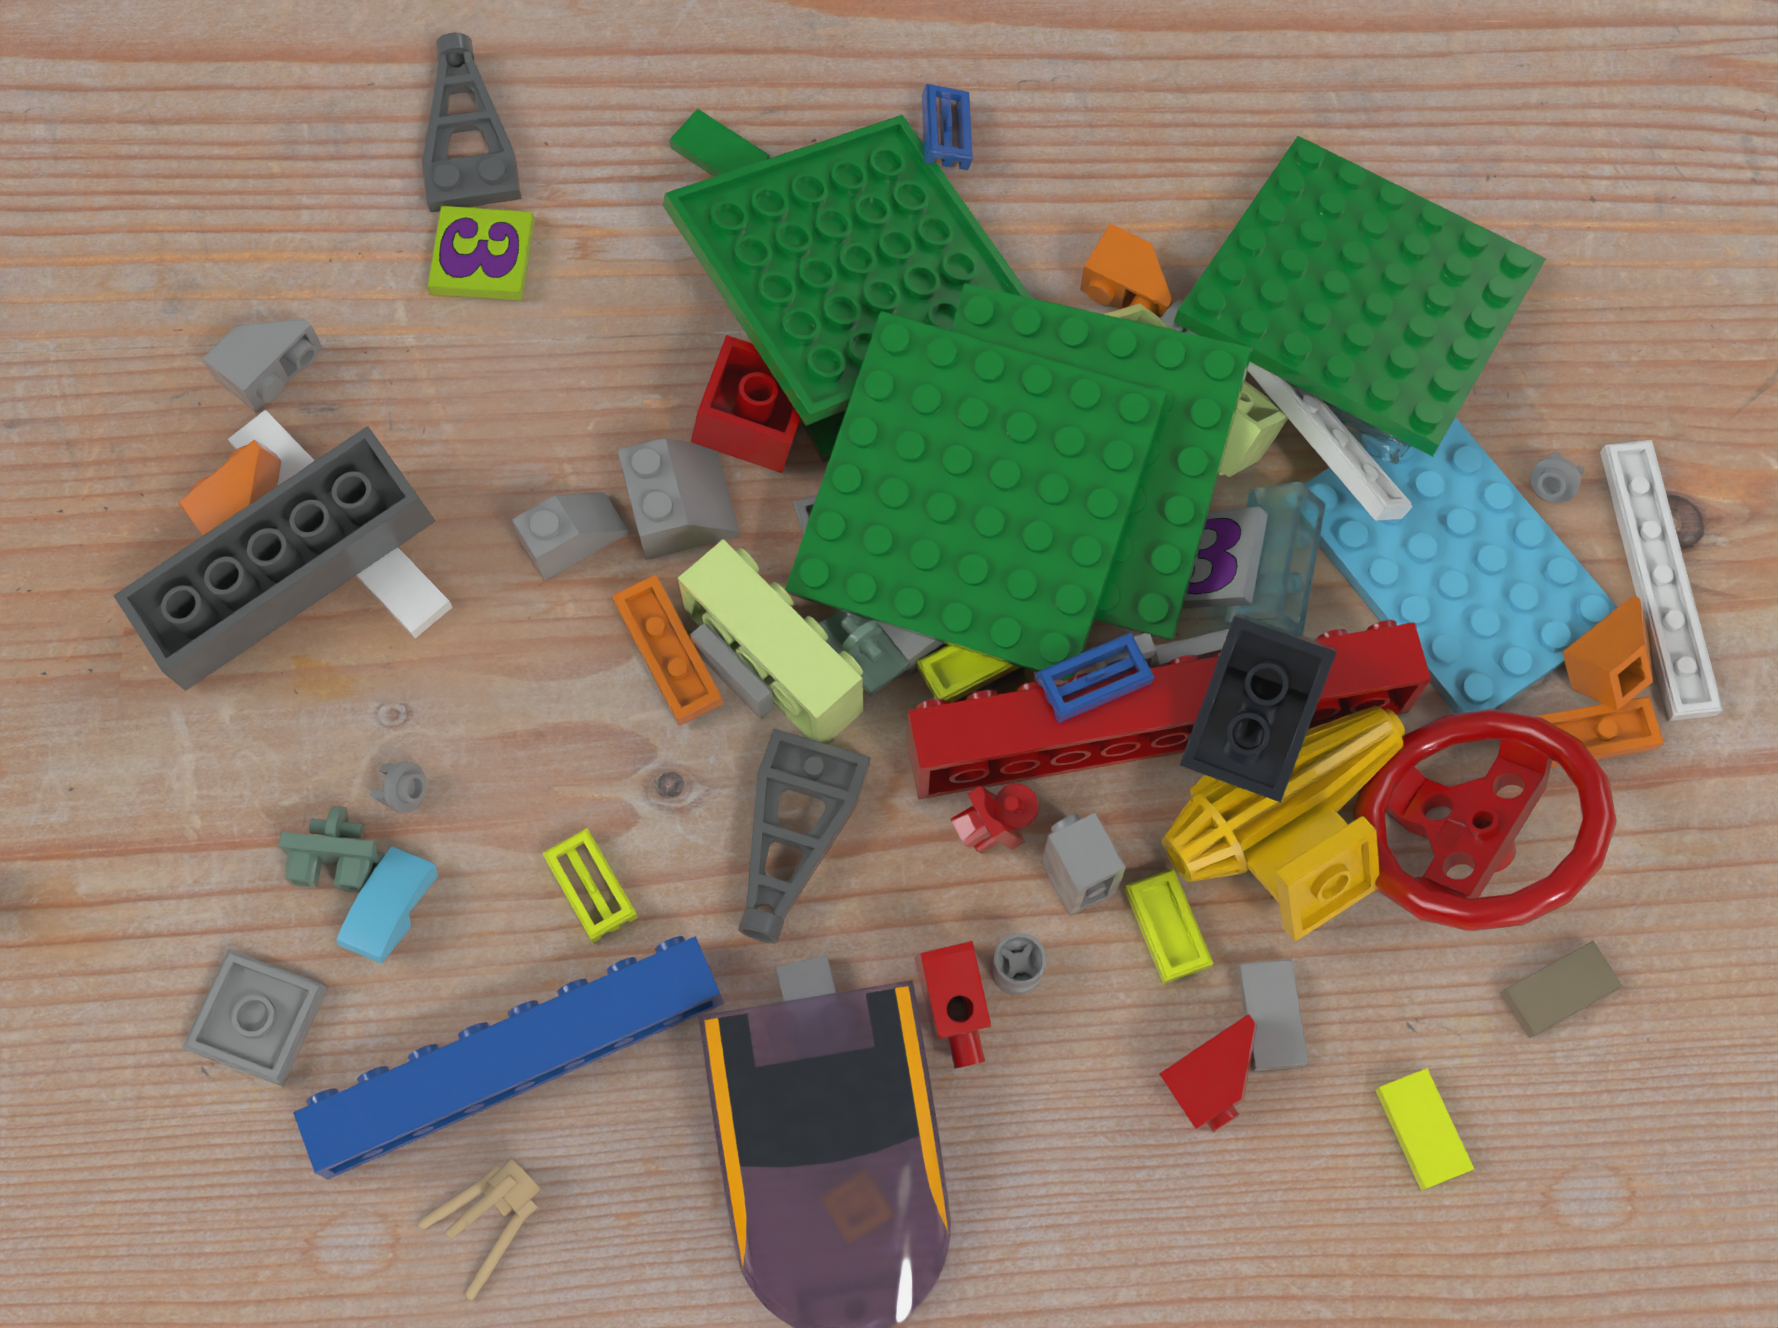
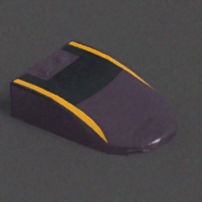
(830, 1154)

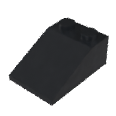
(1258, 706)

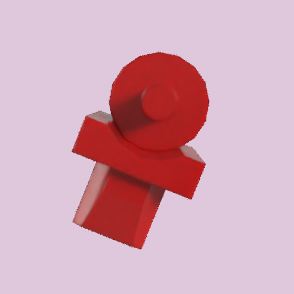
(995, 816)

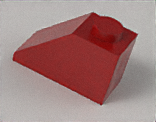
(1214, 1076)

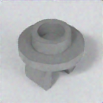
(1556, 478)
(402, 786)

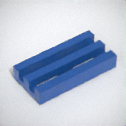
(945, 151)
(1067, 710)

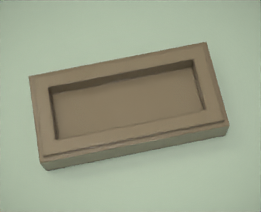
(1561, 989)

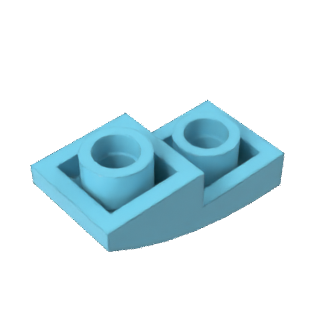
(384, 903)

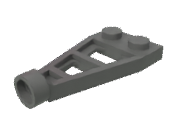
(473, 178)
(812, 770)

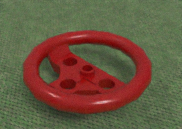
(1481, 823)

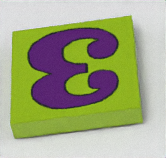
(481, 253)

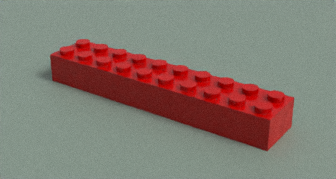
(1018, 739)

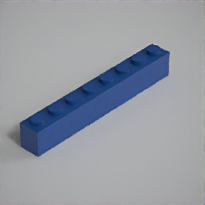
(507, 1057)

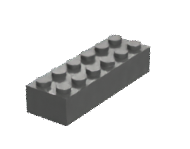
(273, 559)

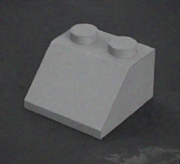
(677, 496)

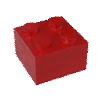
(746, 409)

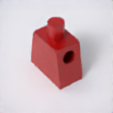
(948, 975)

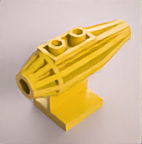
(1301, 845)

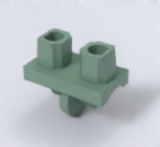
(868, 646)
(307, 852)

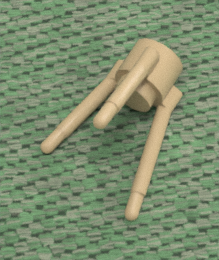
(506, 1190)

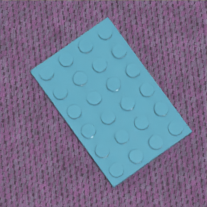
(1469, 567)

